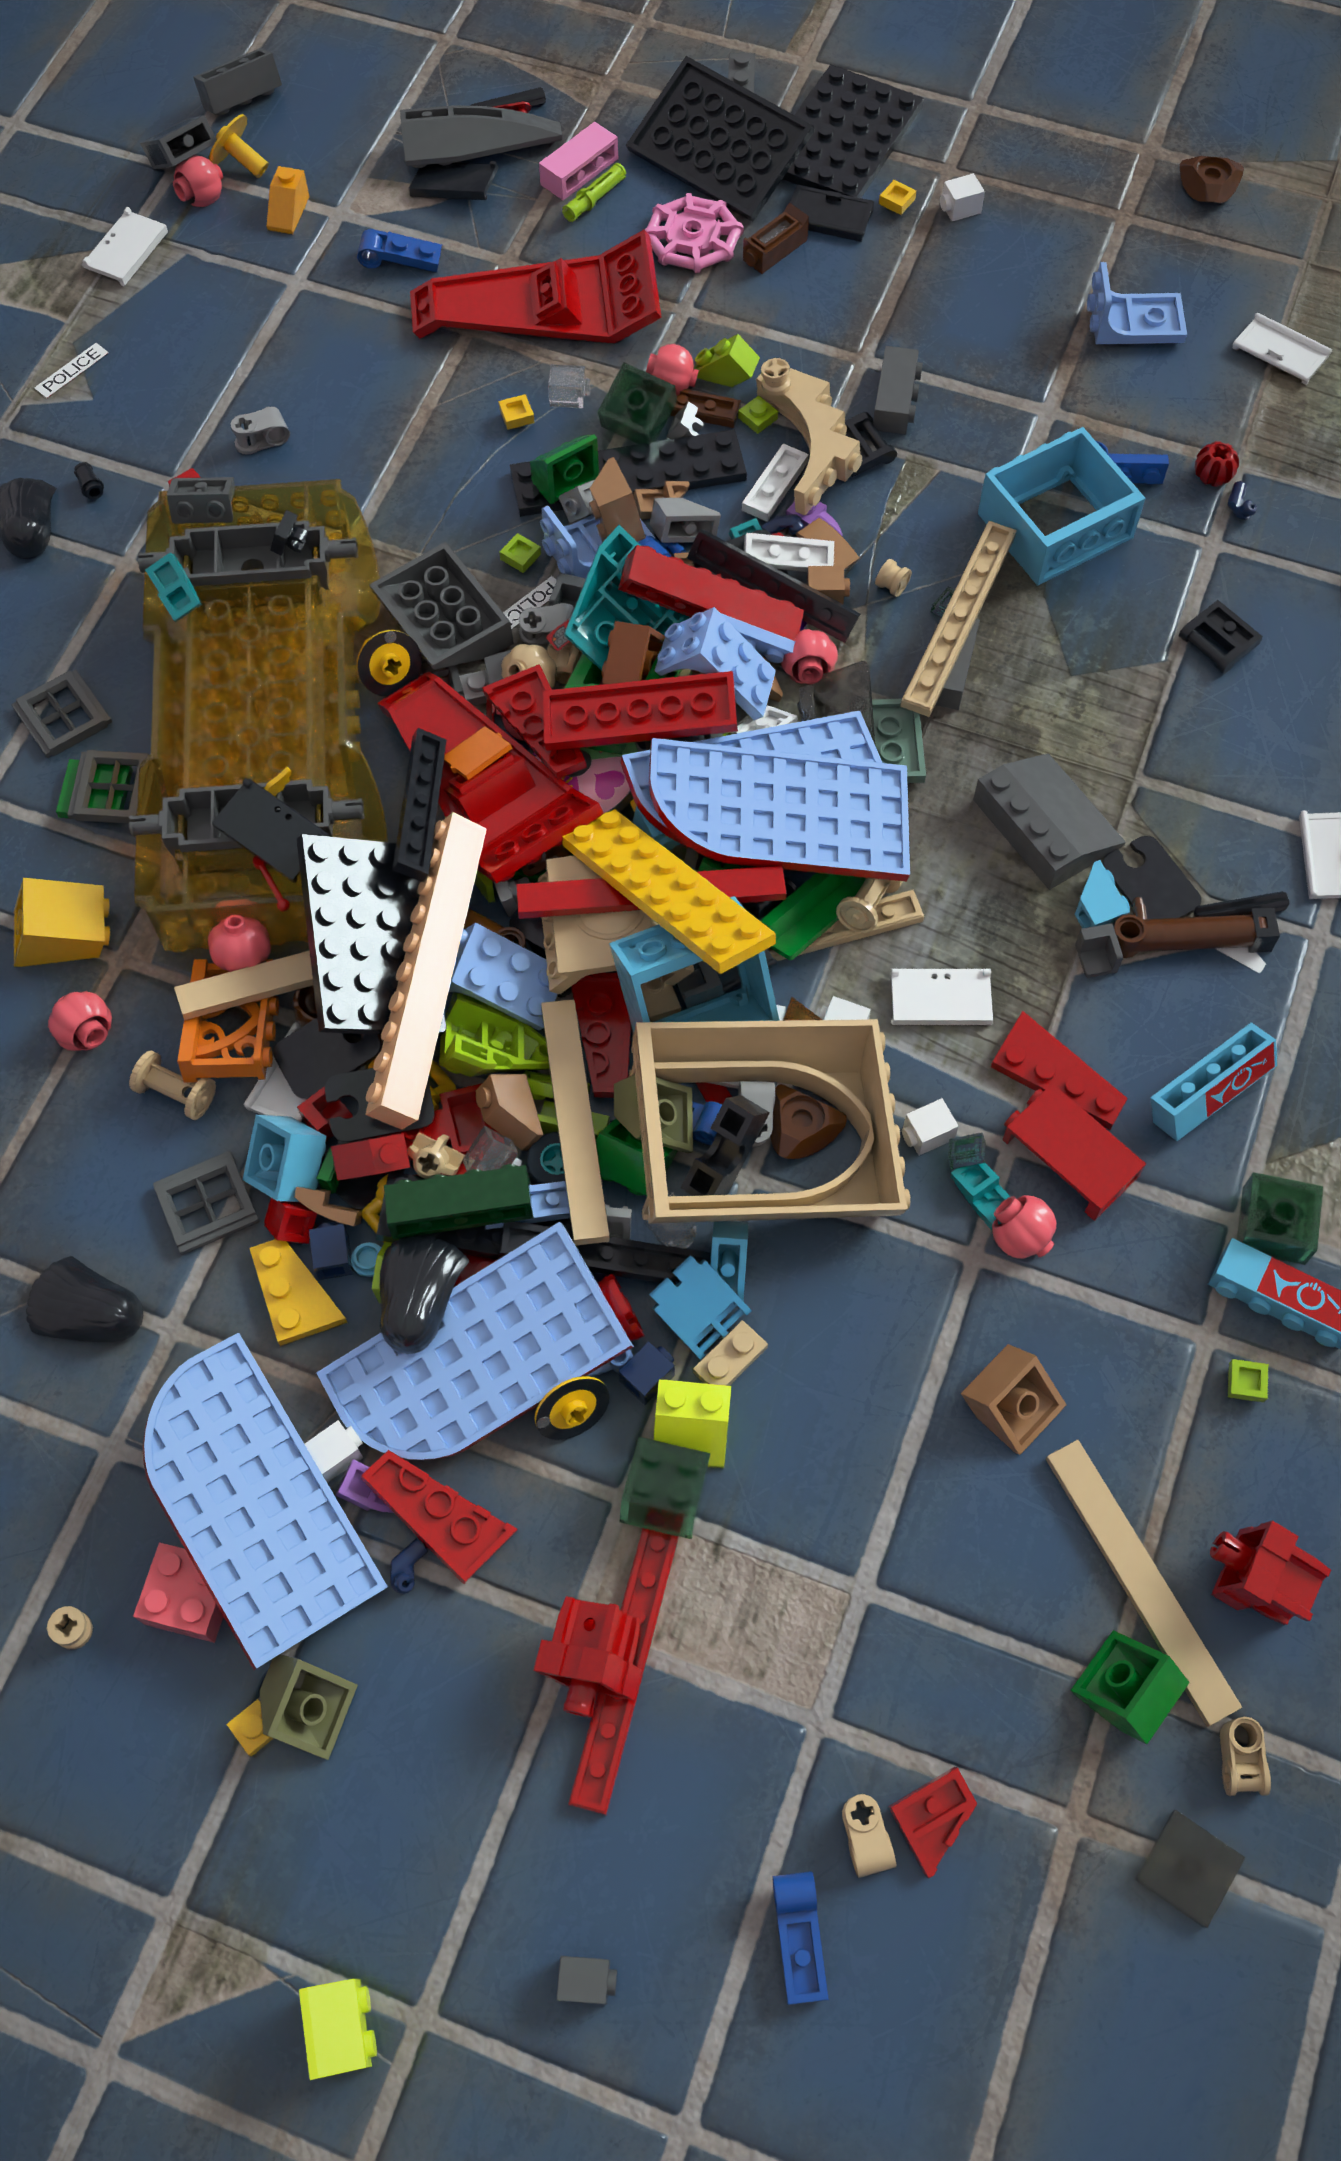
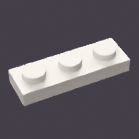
(775, 482)
(789, 552)

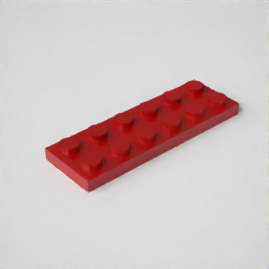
(639, 711)

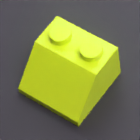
(693, 1417)
(337, 2028)

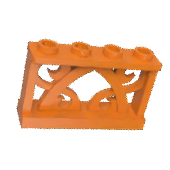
(197, 1054)

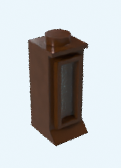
(776, 239)

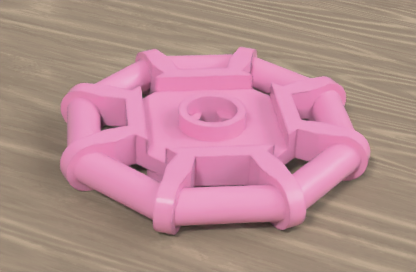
(697, 215)

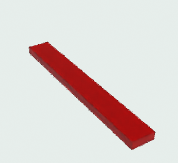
(598, 896)
(612, 1714)

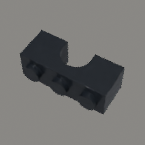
(737, 1130)

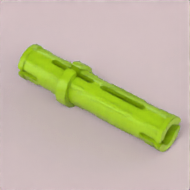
(587, 197)

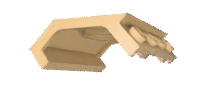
(581, 942)

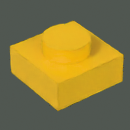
(897, 197)
(516, 411)
(249, 1729)

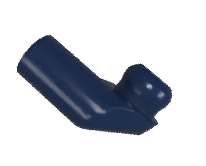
(1237, 503)
(779, 523)
(403, 1567)

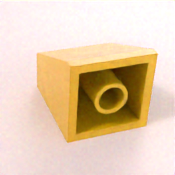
(59, 922)

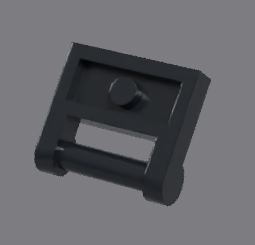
(884, 453)
(1224, 628)

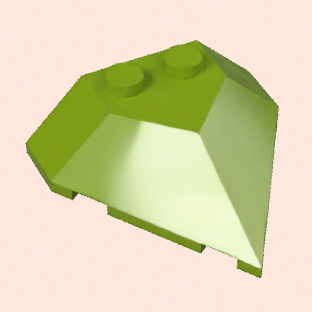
(488, 1041)

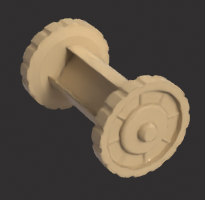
(859, 912)
(150, 1074)

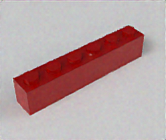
(695, 590)

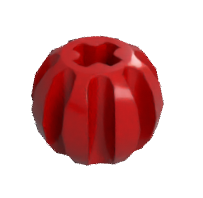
(1216, 463)

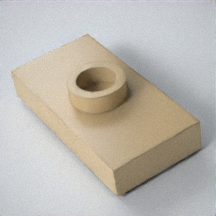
(659, 999)

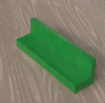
(809, 912)

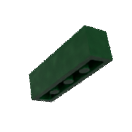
(458, 1201)

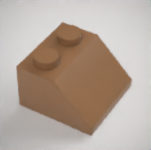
(614, 503)
(1014, 1398)

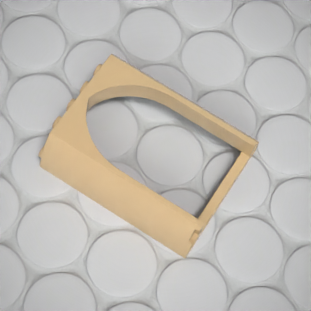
(823, 1056)

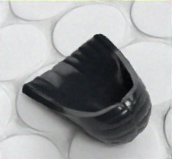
(25, 516)
(415, 1290)
(81, 1305)

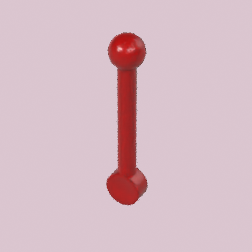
(282, 904)

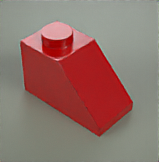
(370, 1156)

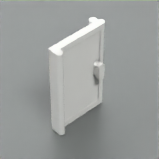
(125, 246)
(1282, 347)
(1322, 853)
(940, 1000)
(274, 1094)

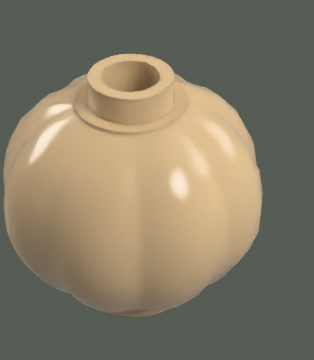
(527, 656)

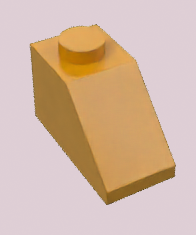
(286, 199)

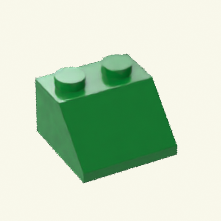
(566, 467)
(622, 1157)
(1131, 1686)

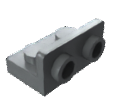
(201, 500)

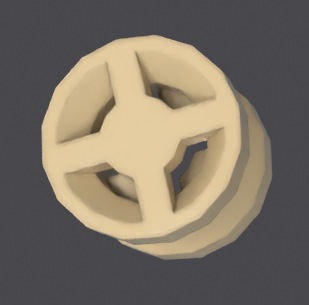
(775, 377)
(893, 577)
(76, 1632)

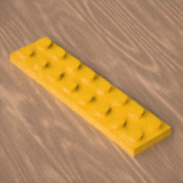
(669, 891)

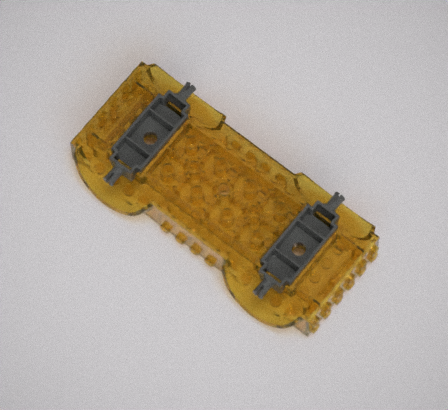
(244, 692)

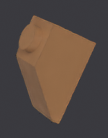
(510, 1108)

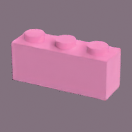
(578, 160)

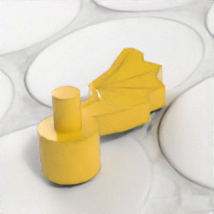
(278, 783)

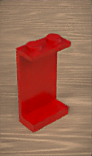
(1075, 1148)

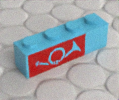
(1214, 1081)
(1279, 1291)

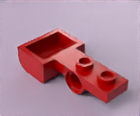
(458, 1119)

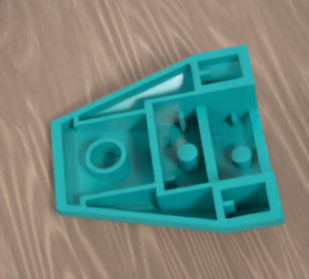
(603, 604)

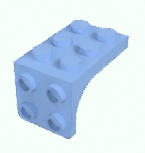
(1134, 317)
(573, 544)
(714, 646)
(501, 975)

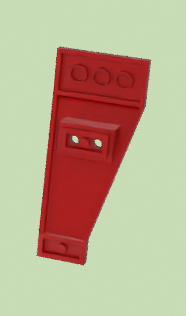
(567, 299)
(511, 798)

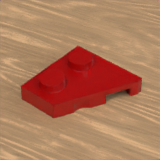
(933, 1817)

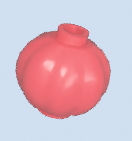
(198, 179)
(674, 366)
(811, 657)
(239, 943)
(80, 1021)
(1025, 1227)

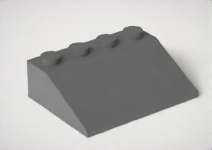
(444, 609)
(1046, 818)

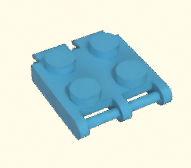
(697, 1304)

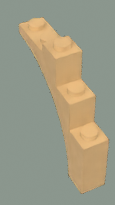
(824, 430)

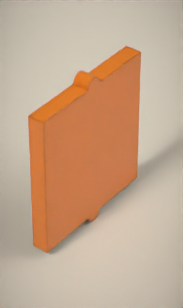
(477, 753)

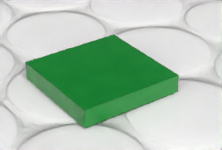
(97, 797)

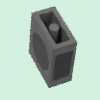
(179, 142)

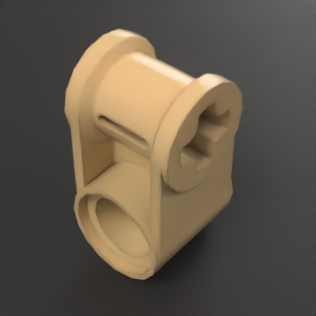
(1244, 1760)
(868, 1843)

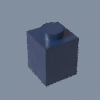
(330, 1251)
(645, 1369)

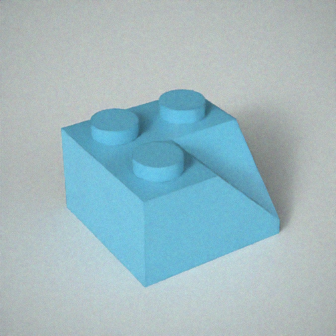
(283, 1156)

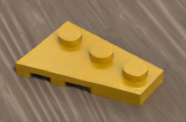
(292, 1294)

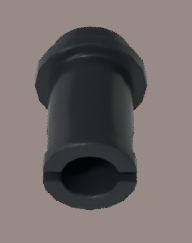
(90, 485)

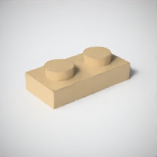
(731, 1356)

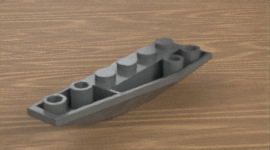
(470, 132)

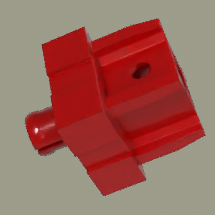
(1267, 1572)
(591, 1654)

